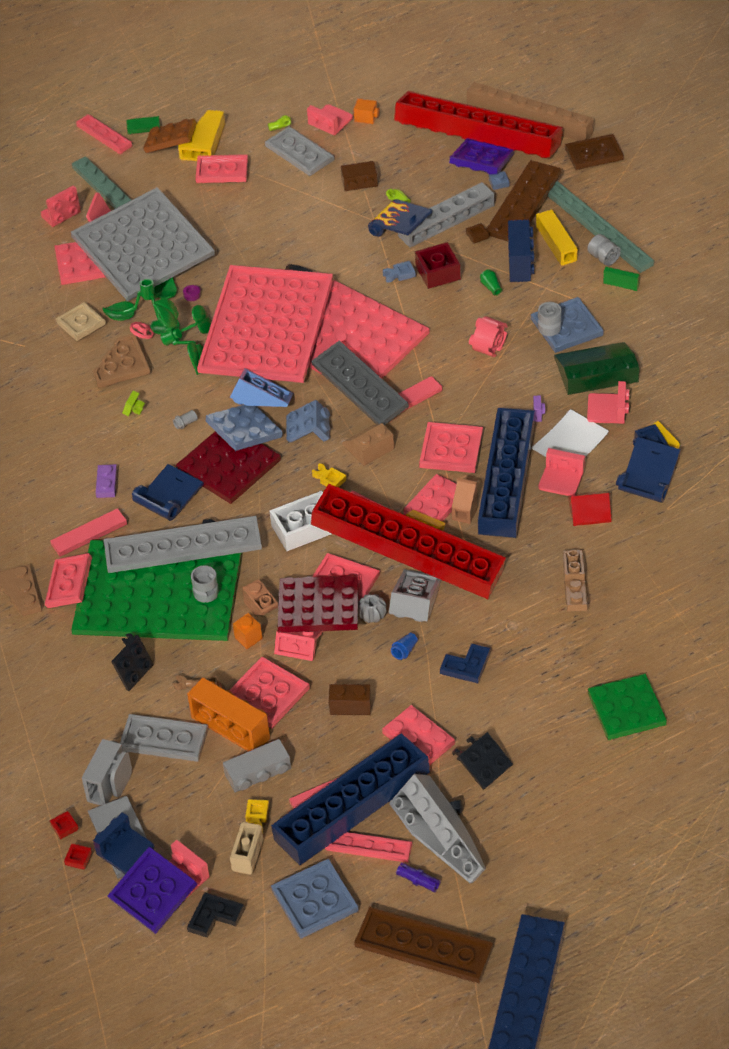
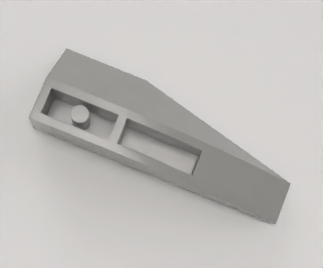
(437, 825)

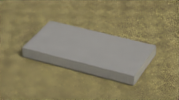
(299, 151)
(163, 737)
(104, 814)

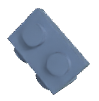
(308, 419)

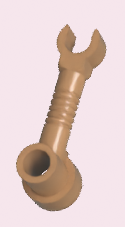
(185, 683)

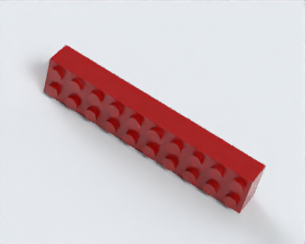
(478, 124)
(408, 541)

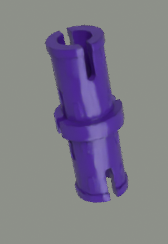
(418, 877)

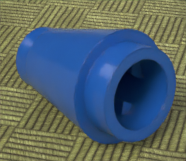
(403, 646)

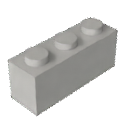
(257, 765)

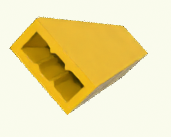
(205, 136)

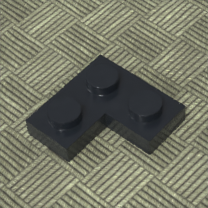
(212, 909)

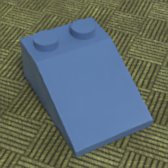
(258, 391)

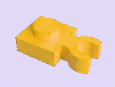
(329, 476)
(257, 811)

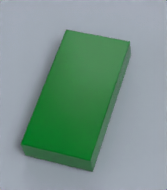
(142, 125)
(621, 278)

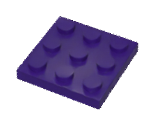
(481, 156)
(152, 890)

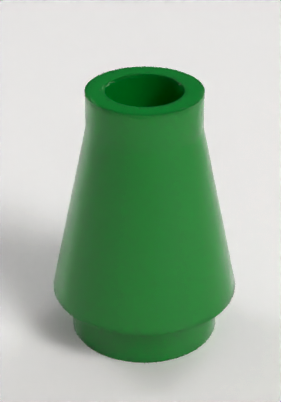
(490, 281)

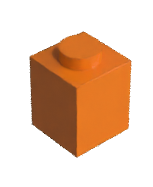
(366, 111)
(247, 631)

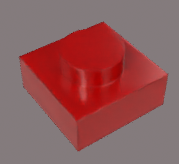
(64, 825)
(78, 856)

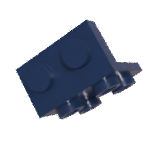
(120, 844)

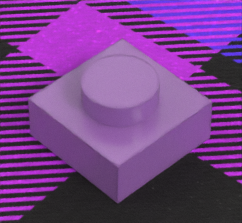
(539, 408)

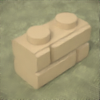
(246, 848)

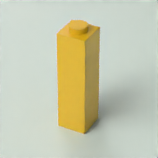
(556, 237)

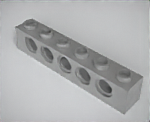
(451, 213)

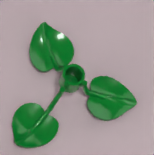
(125, 310)
(169, 315)

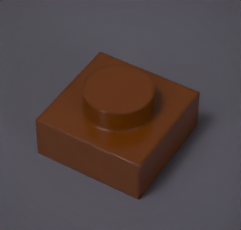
(477, 233)

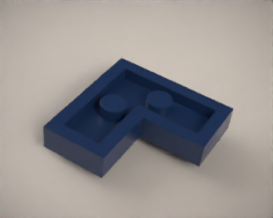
(469, 667)

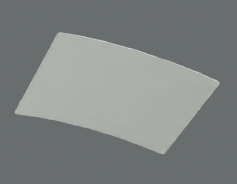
(572, 435)

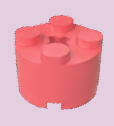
(488, 336)

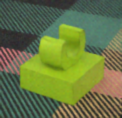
(133, 404)

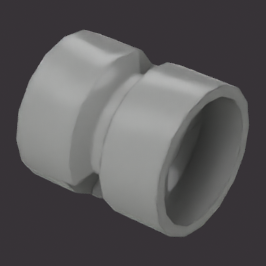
(602, 248)
(549, 318)
(204, 583)

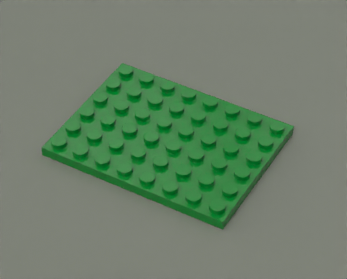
(155, 600)

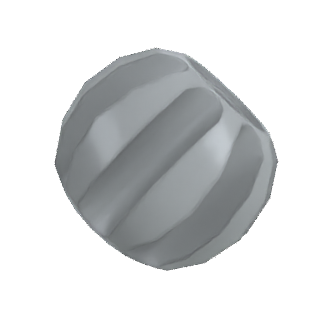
(371, 608)

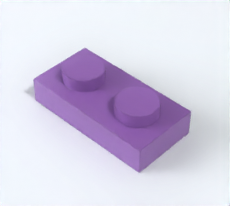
(106, 481)

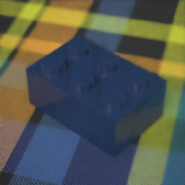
(520, 250)

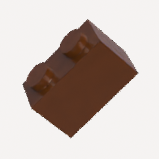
(359, 176)
(349, 699)

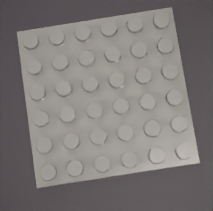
(142, 242)

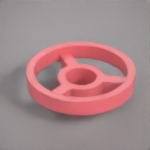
(143, 328)

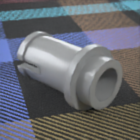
(185, 419)

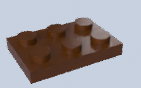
(594, 151)

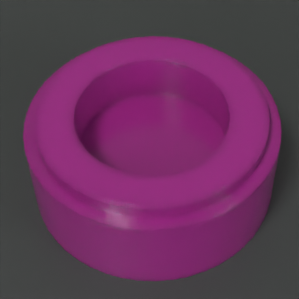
(191, 293)

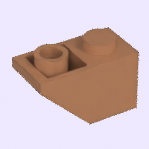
(464, 501)
(258, 598)

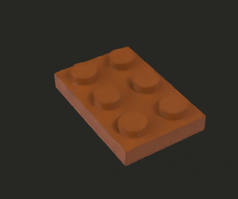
(170, 135)

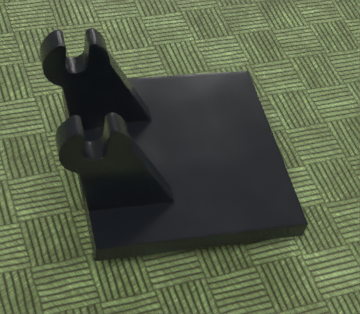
(132, 661)
(483, 759)

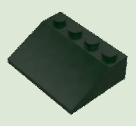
(597, 367)

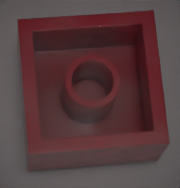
(437, 265)

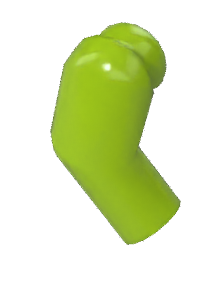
(282, 122)
(397, 194)

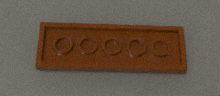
(524, 197)
(424, 945)

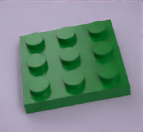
(626, 706)

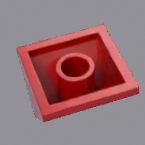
(590, 508)

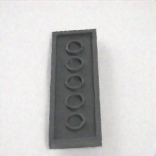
(360, 383)

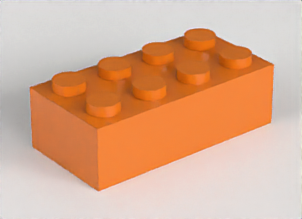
(228, 715)

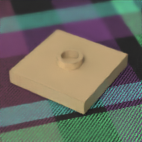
(80, 321)

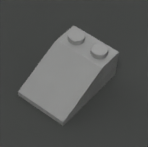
(414, 595)

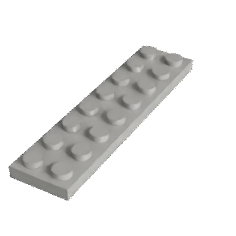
(182, 544)

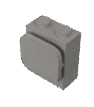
(107, 773)

